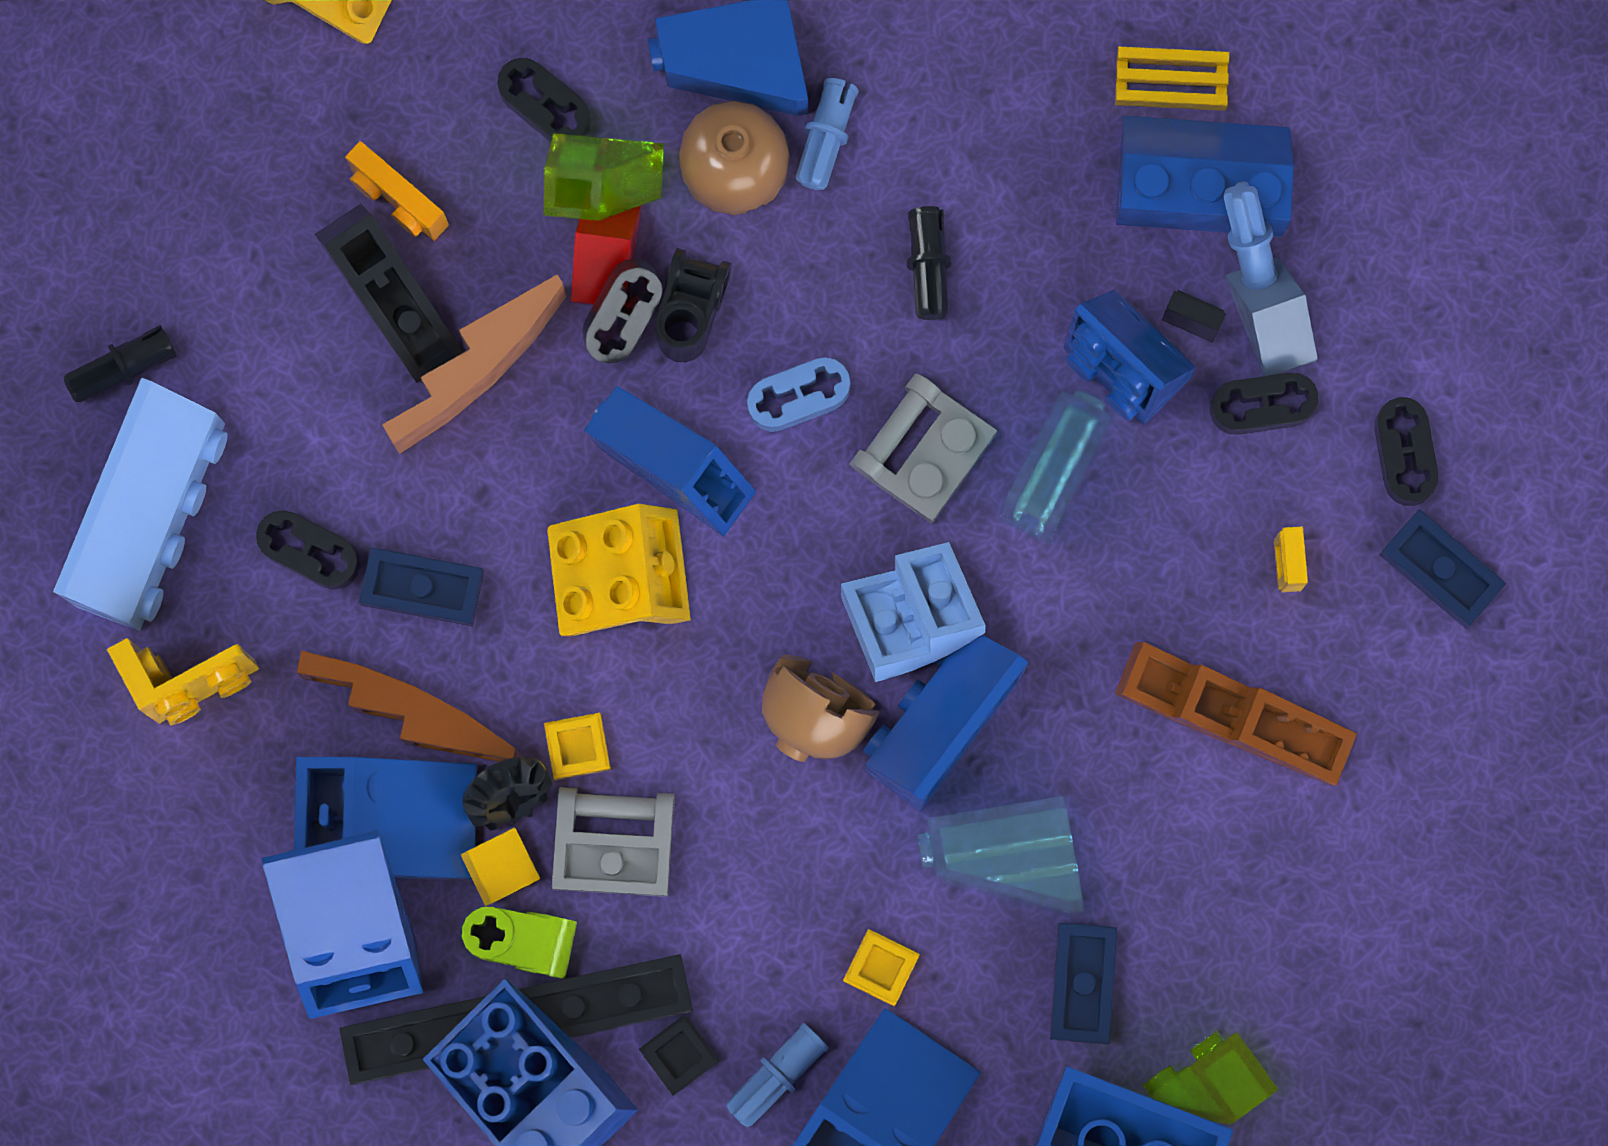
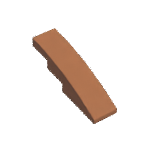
(493, 347)

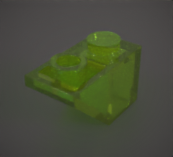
(600, 176)
(1218, 1084)

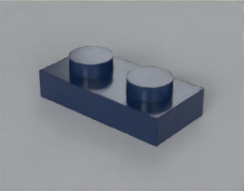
(1442, 569)
(421, 586)
(1083, 983)

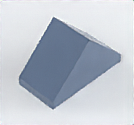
(1275, 321)

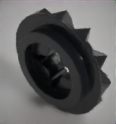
(487, 799)

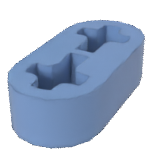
(803, 407)

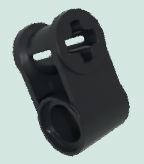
(691, 295)

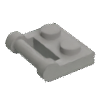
(938, 460)
(611, 860)

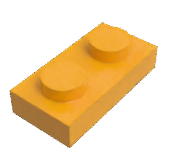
(377, 178)

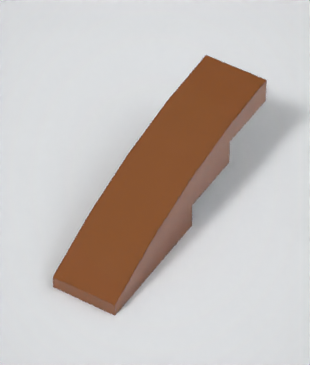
(1236, 713)
(425, 718)

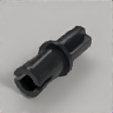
(928, 262)
(120, 364)

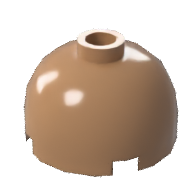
(734, 157)
(814, 712)

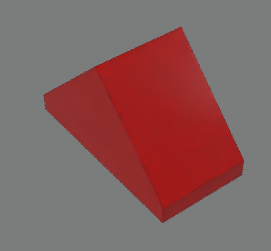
(599, 249)

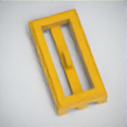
(1176, 58)

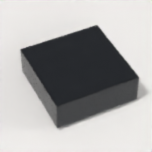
(1194, 315)
(679, 1055)

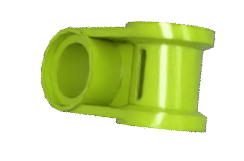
(530, 942)

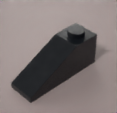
(388, 291)

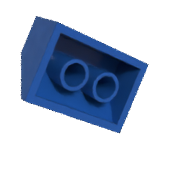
(1179, 170)
(942, 719)
(1104, 1114)

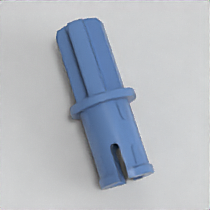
(826, 134)
(1250, 236)
(776, 1076)

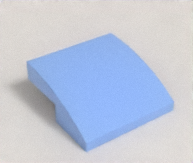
(912, 612)

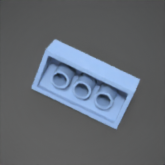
(142, 506)

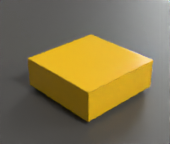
(1290, 559)
(577, 746)
(500, 866)
(881, 967)

